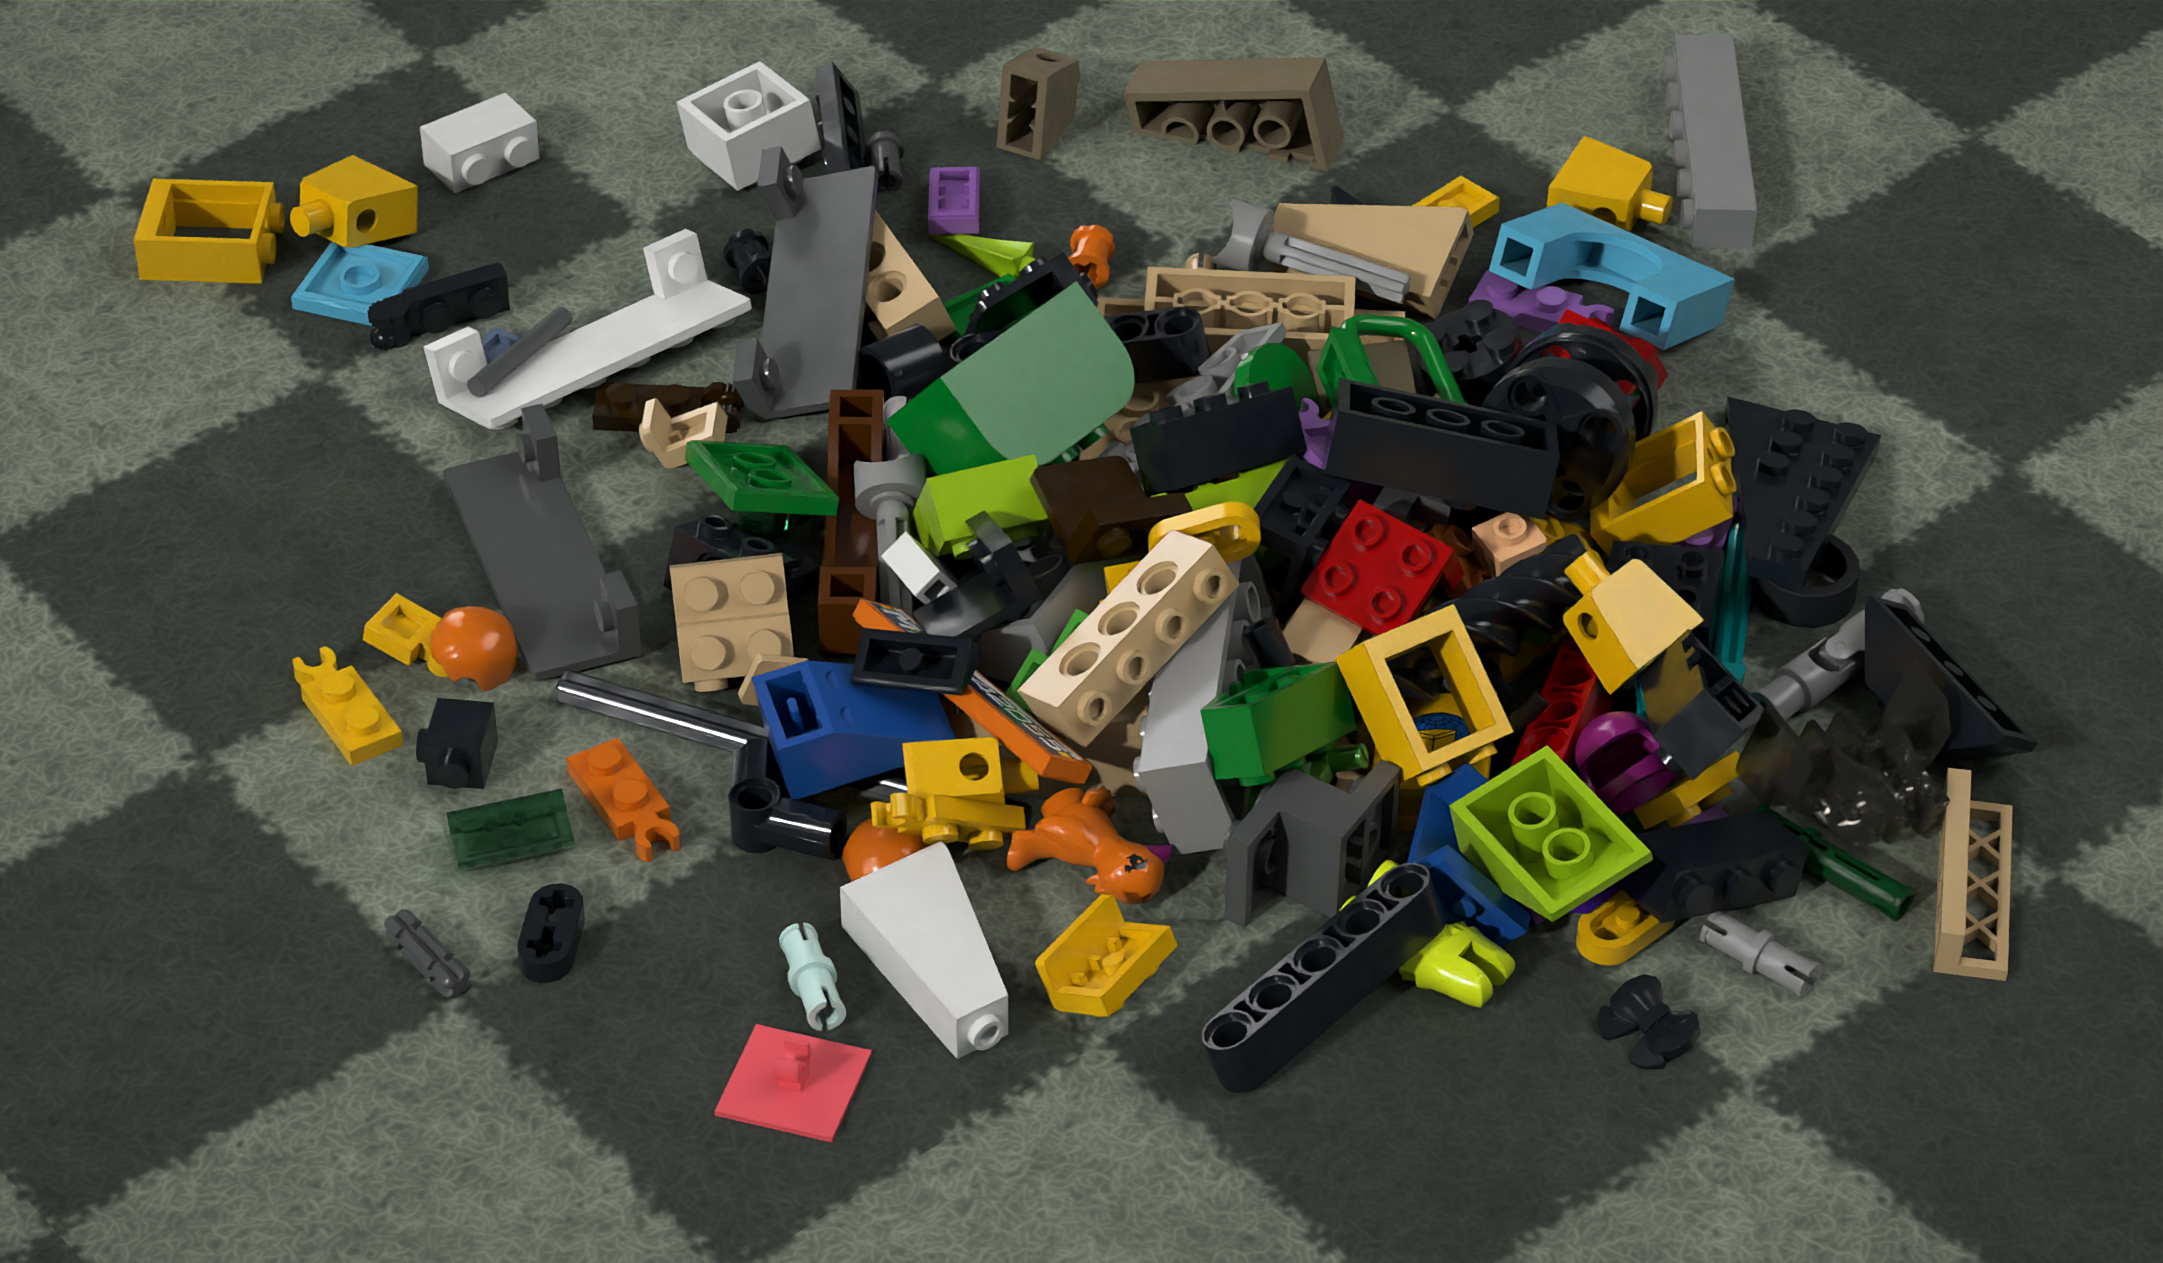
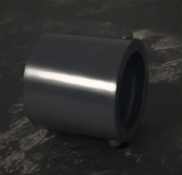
(902, 363)

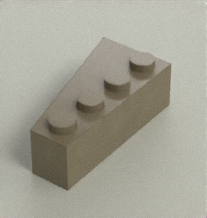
(1239, 105)

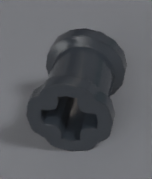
(739, 258)

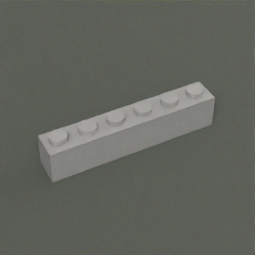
(1710, 142)

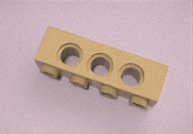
(899, 291)
(1128, 637)

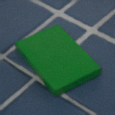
(761, 478)

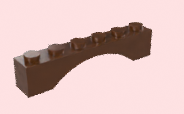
(850, 542)

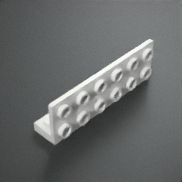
(678, 311)

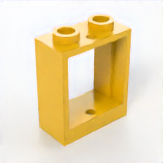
(208, 205)
(1658, 461)
(1387, 714)

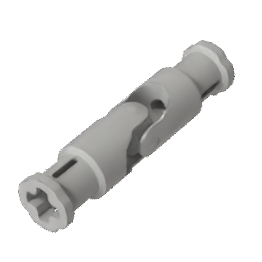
(1825, 665)

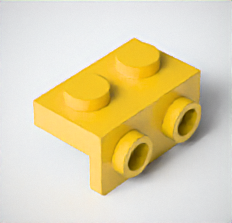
(1102, 959)

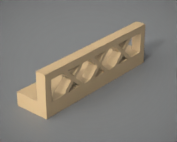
(1959, 885)

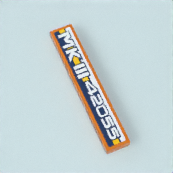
(993, 708)

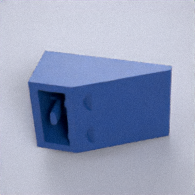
(840, 731)

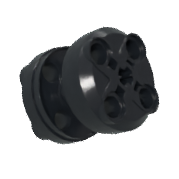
(1583, 398)

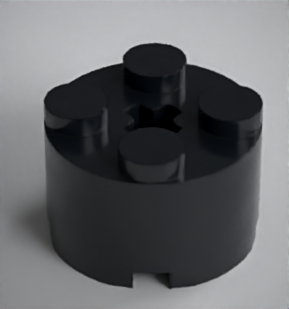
(1477, 347)

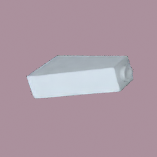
(930, 947)

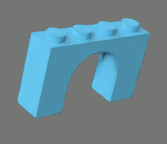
(1668, 292)

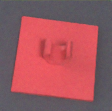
(793, 1083)

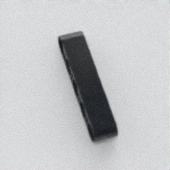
(1159, 342)
(1323, 977)

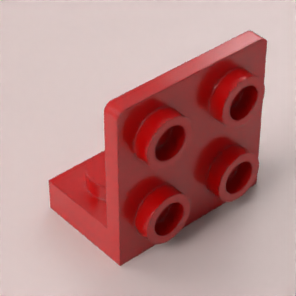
(1380, 571)

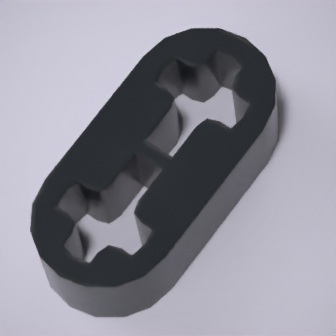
(539, 931)

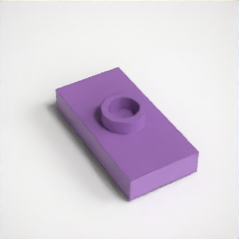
(954, 200)

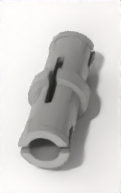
(1760, 953)

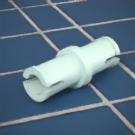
(812, 976)

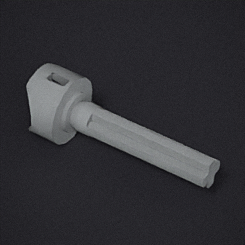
(1255, 240)
(888, 495)

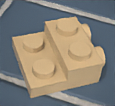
(729, 616)

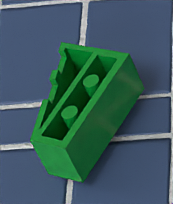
(1276, 720)

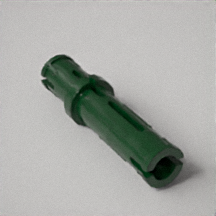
(1850, 872)

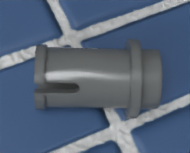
(884, 153)

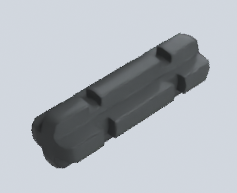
(428, 954)

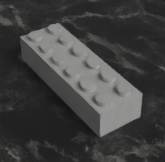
(1174, 752)

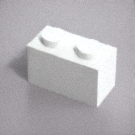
(479, 143)

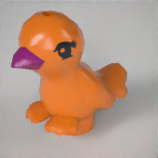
(1083, 834)

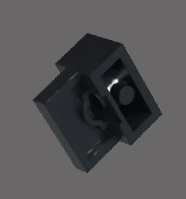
(718, 539)

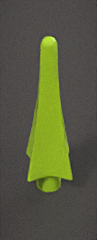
(993, 254)

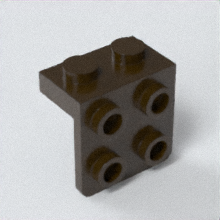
(1101, 508)

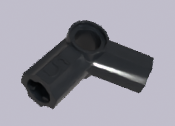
(766, 819)

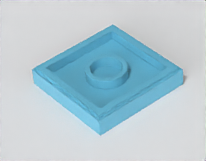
(353, 278)

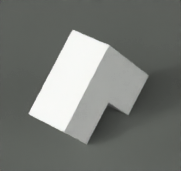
(919, 569)

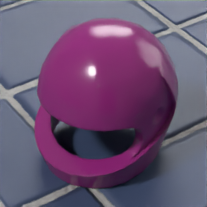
(1621, 761)

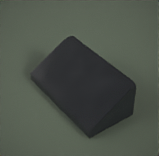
(915, 661)

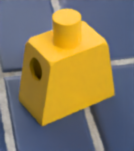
(1609, 186)
(355, 204)
(1624, 618)
(954, 764)

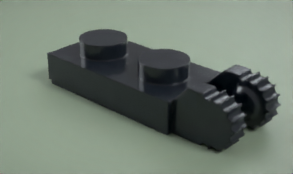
(439, 305)

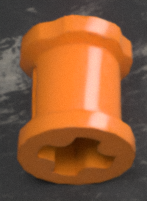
(1090, 252)

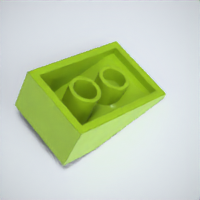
(954, 497)
(1545, 836)

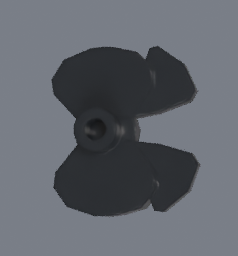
(1641, 1006)

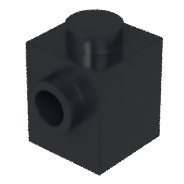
(458, 743)

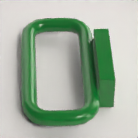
(1347, 358)

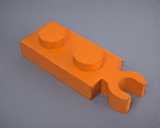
(624, 796)

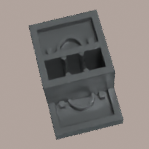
(1310, 842)

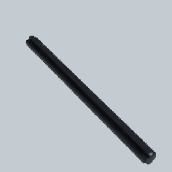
(699, 725)

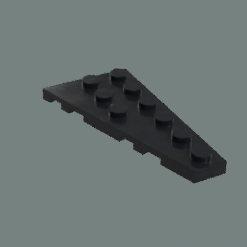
(1793, 484)

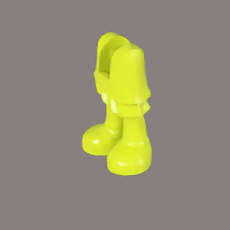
(1456, 961)

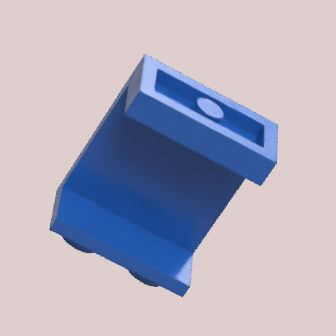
(1460, 886)

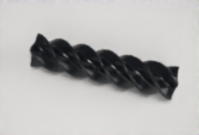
(1496, 617)

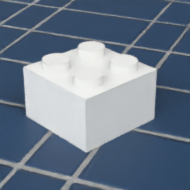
(743, 115)

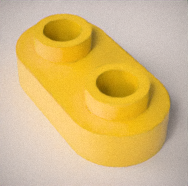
(1212, 526)
(1617, 930)

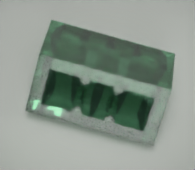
(508, 830)

